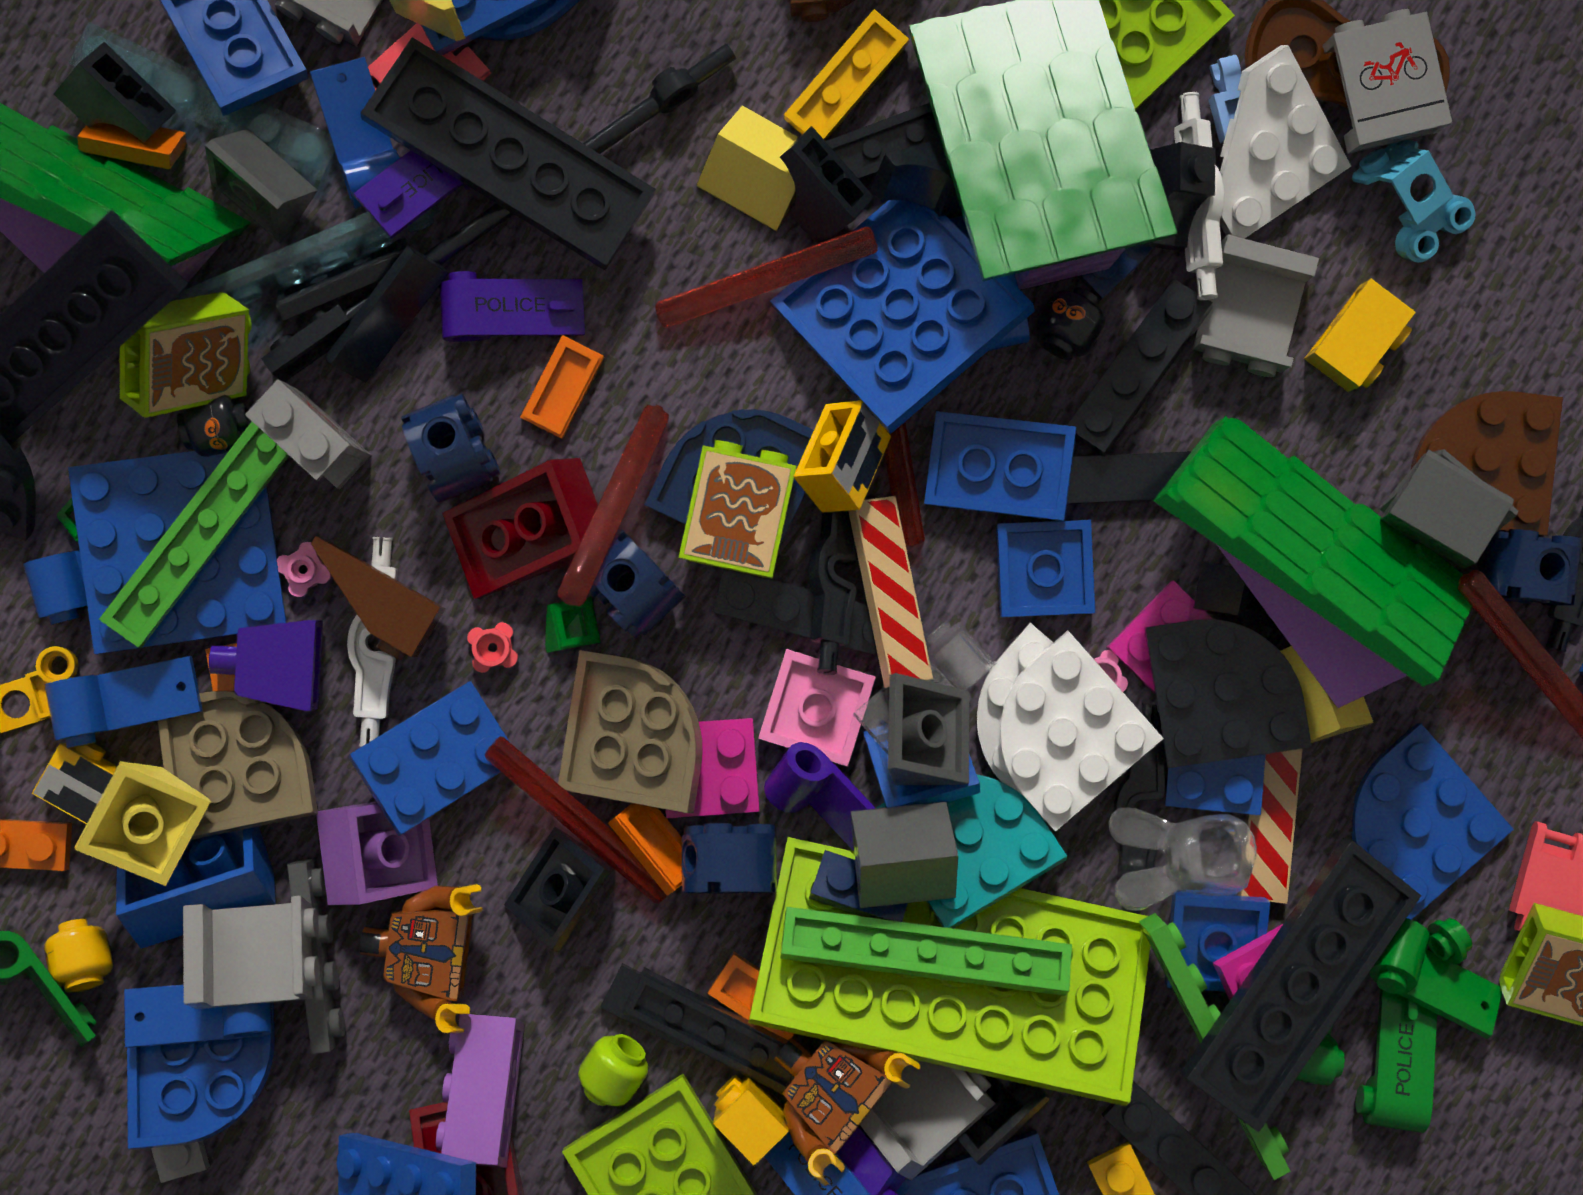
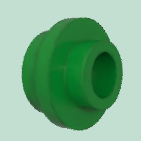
(1449, 940)

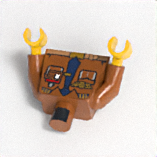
(428, 951)
(834, 1095)

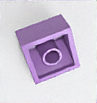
(368, 859)

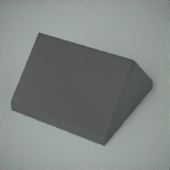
(258, 182)
(1447, 510)
(927, 732)
(904, 854)

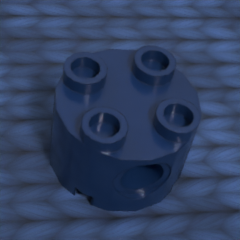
(448, 447)
(1533, 567)
(649, 597)
(729, 859)

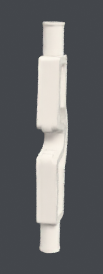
(1204, 238)
(372, 667)

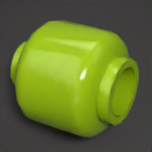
(613, 1070)

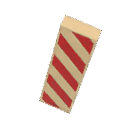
(890, 590)
(1275, 827)

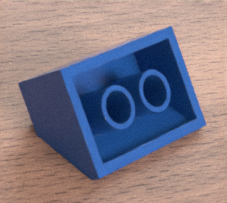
(213, 871)

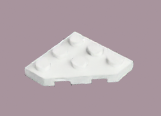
(1275, 145)

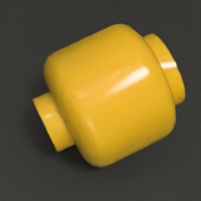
(78, 955)

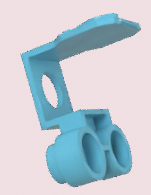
(1436, 211)

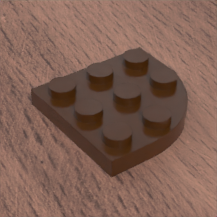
(1508, 444)

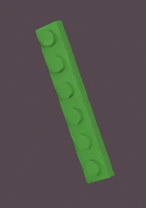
(194, 536)
(926, 951)
(1187, 986)

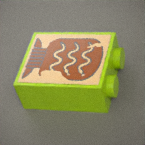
(187, 355)
(738, 509)
(1547, 965)

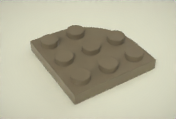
(631, 735)
(242, 761)

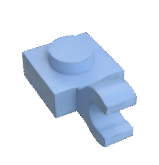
(1226, 78)

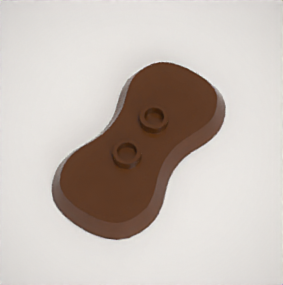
(1305, 28)

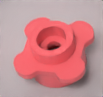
(480, 641)

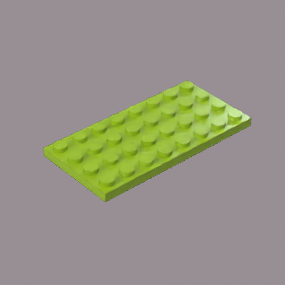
(1043, 1040)

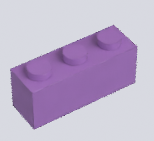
(481, 1089)

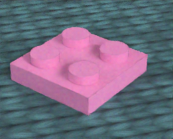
(816, 707)

